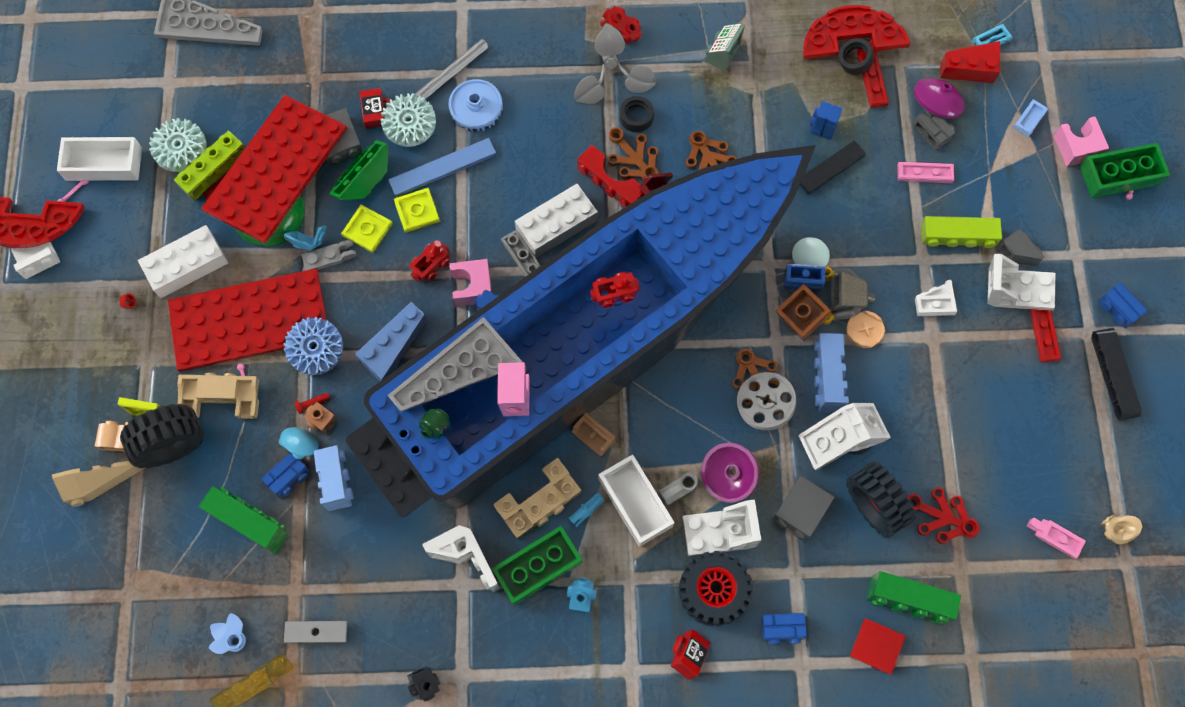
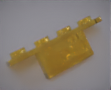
(252, 683)

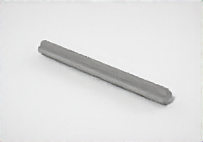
(452, 69)

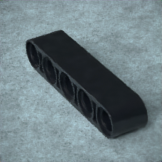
(1116, 374)

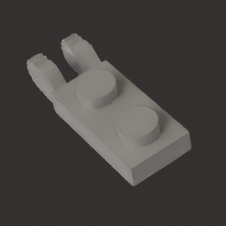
(328, 256)

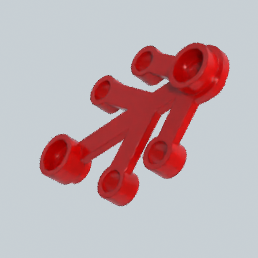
(945, 517)

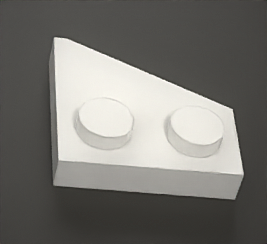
(937, 301)

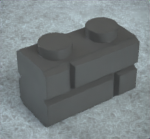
(934, 129)

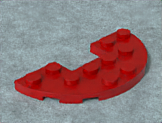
(853, 23)
(35, 230)

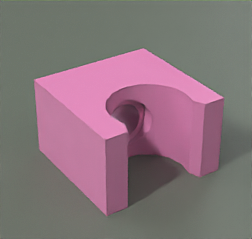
(1076, 149)
(479, 275)
(513, 389)

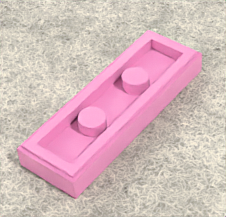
(925, 172)

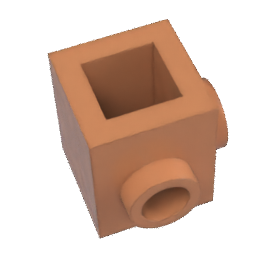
(320, 418)

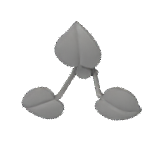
(608, 44)

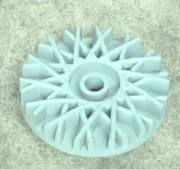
(408, 120)
(177, 144)

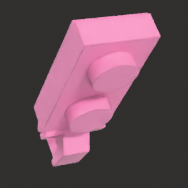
(1057, 537)

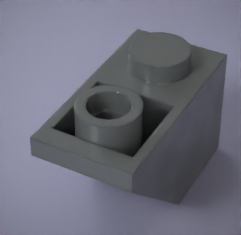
(1021, 249)

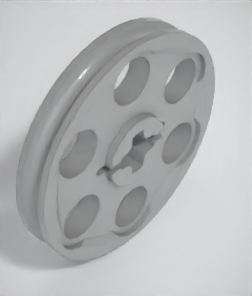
(770, 408)

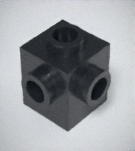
(417, 681)

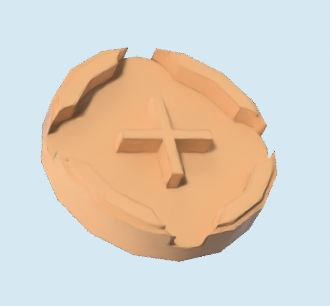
(865, 329)

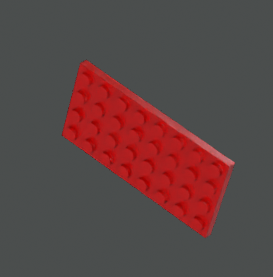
(274, 169)
(242, 318)

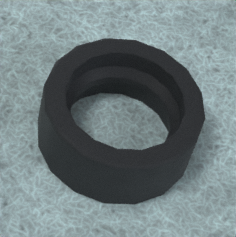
(850, 46)
(636, 101)

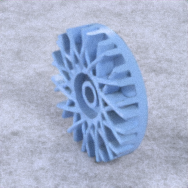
(475, 104)
(304, 336)

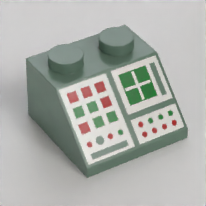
(725, 45)

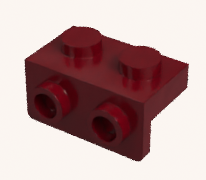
(655, 181)

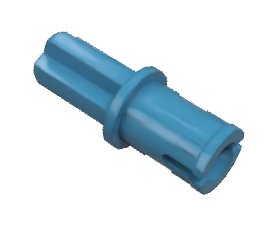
(586, 509)

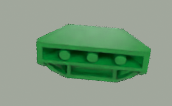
(362, 173)

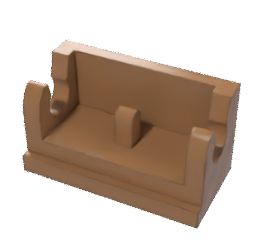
(593, 434)

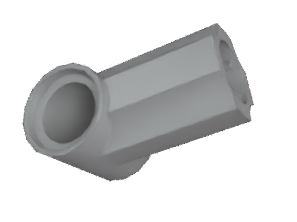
(677, 490)

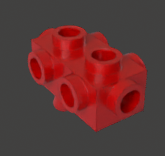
(626, 25)
(432, 258)
(619, 288)

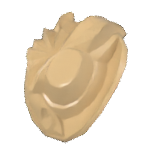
(1122, 528)

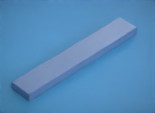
(442, 167)

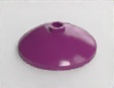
(939, 97)
(718, 474)

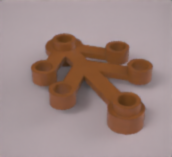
(708, 156)
(634, 158)
(750, 365)

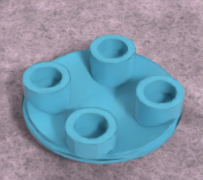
(298, 442)

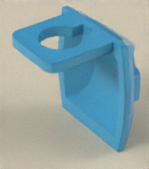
(304, 241)

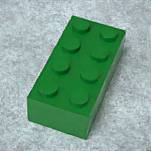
(1124, 170)
(239, 516)
(537, 565)
(914, 598)

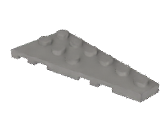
(203, 23)
(461, 364)

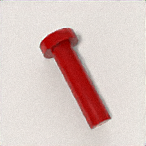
(304, 405)

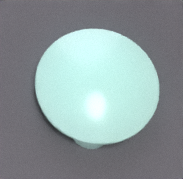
(810, 252)

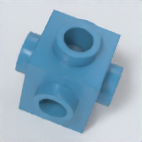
(581, 594)

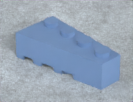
(392, 342)
(830, 373)

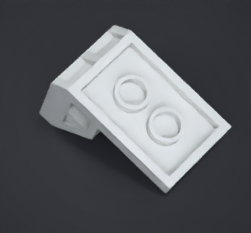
(1018, 288)
(843, 431)
(723, 530)
(448, 548)

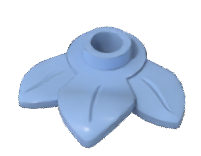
(225, 634)

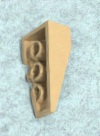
(83, 486)

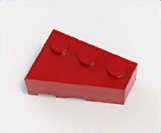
(972, 63)

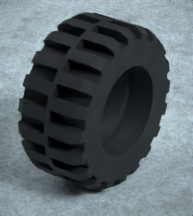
(161, 436)

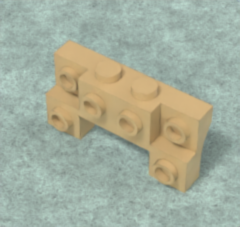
(220, 389)
(541, 504)

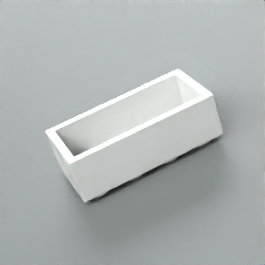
(99, 158)
(556, 220)
(183, 261)
(636, 500)

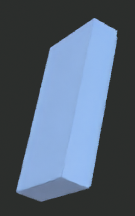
(1030, 118)

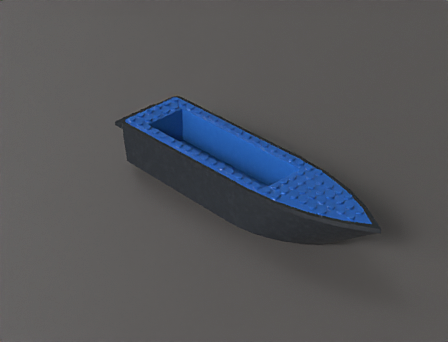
(683, 249)

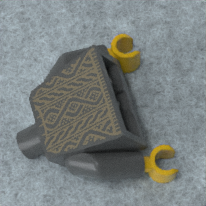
(848, 294)

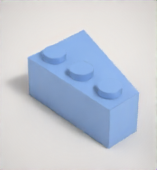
(333, 478)

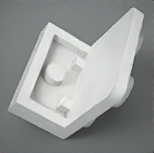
(34, 259)

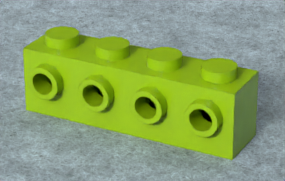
(210, 165)
(961, 231)

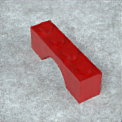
(592, 164)

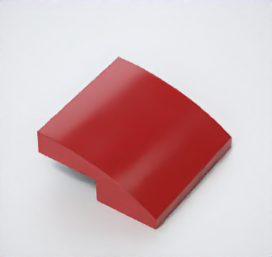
(878, 646)

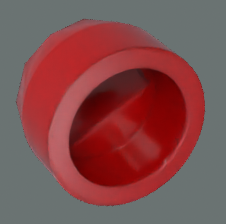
(127, 297)

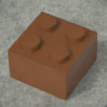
(803, 312)

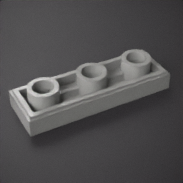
(516, 247)
(304, 632)

